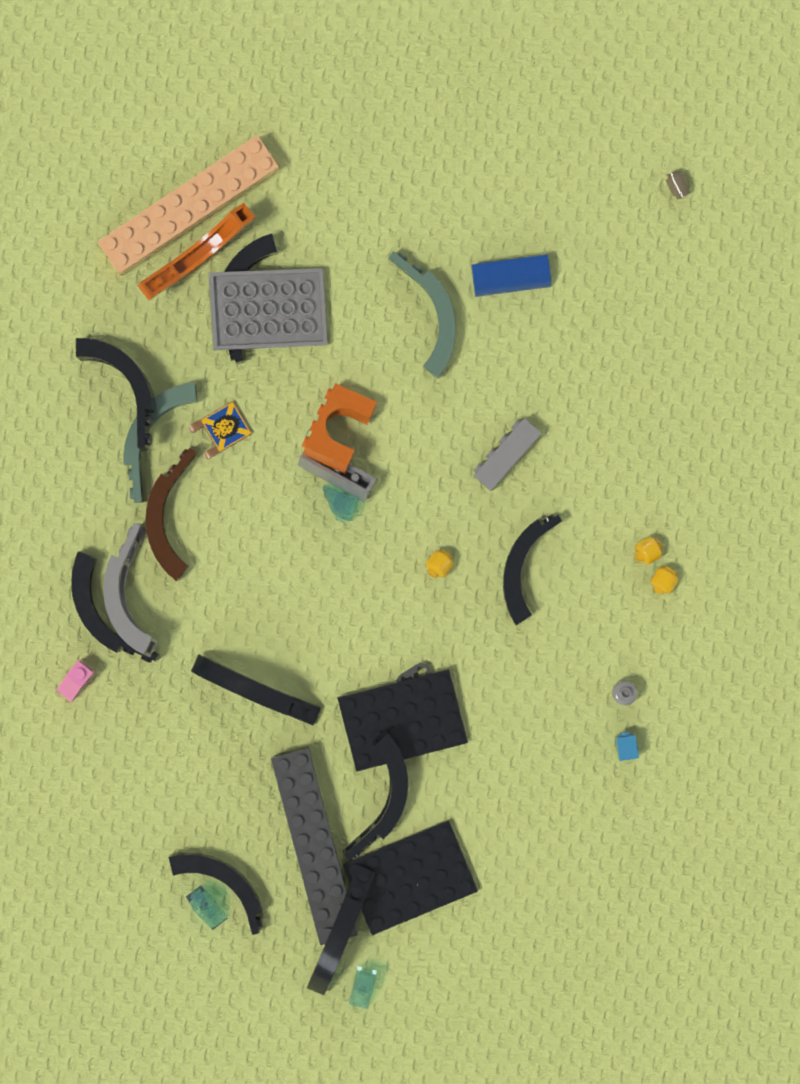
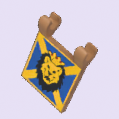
(223, 427)

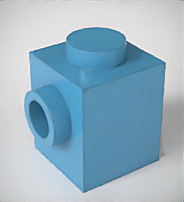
(626, 746)

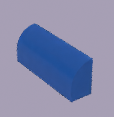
(511, 275)

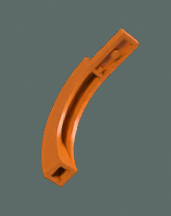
(198, 253)

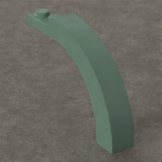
(447, 328)
(165, 402)

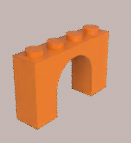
(339, 403)

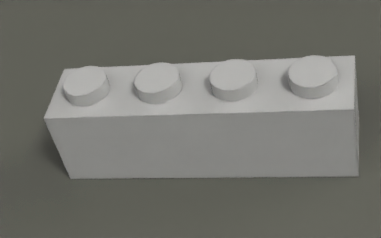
(507, 454)
(352, 481)

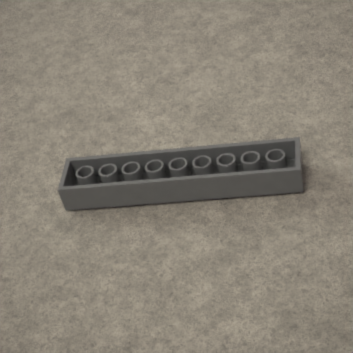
(311, 838)

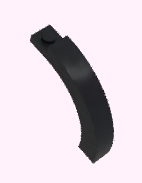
(512, 570)
(216, 868)

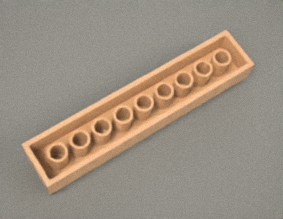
(188, 205)

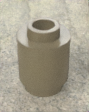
(678, 184)

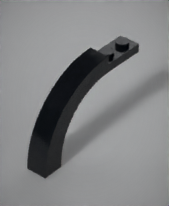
(243, 261)
(105, 353)
(85, 607)
(255, 690)
(396, 797)
(341, 930)

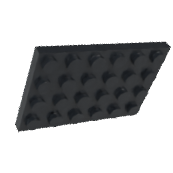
(415, 711)
(413, 877)

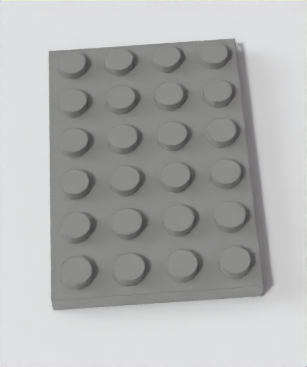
(267, 309)

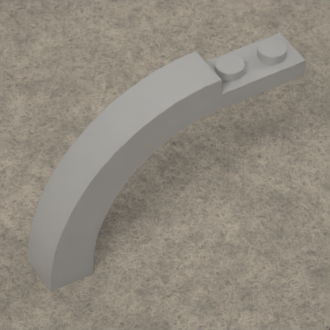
(115, 594)

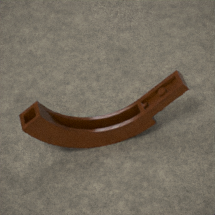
(154, 517)

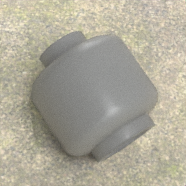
(624, 692)

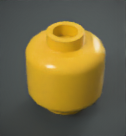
(648, 550)
(439, 564)
(664, 580)

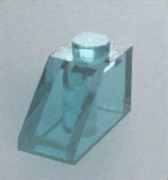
(341, 504)
(206, 907)
(362, 987)

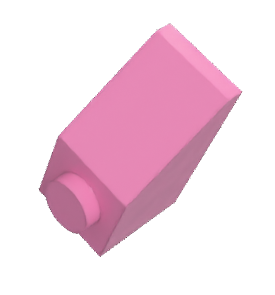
(75, 680)

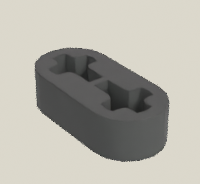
(413, 670)

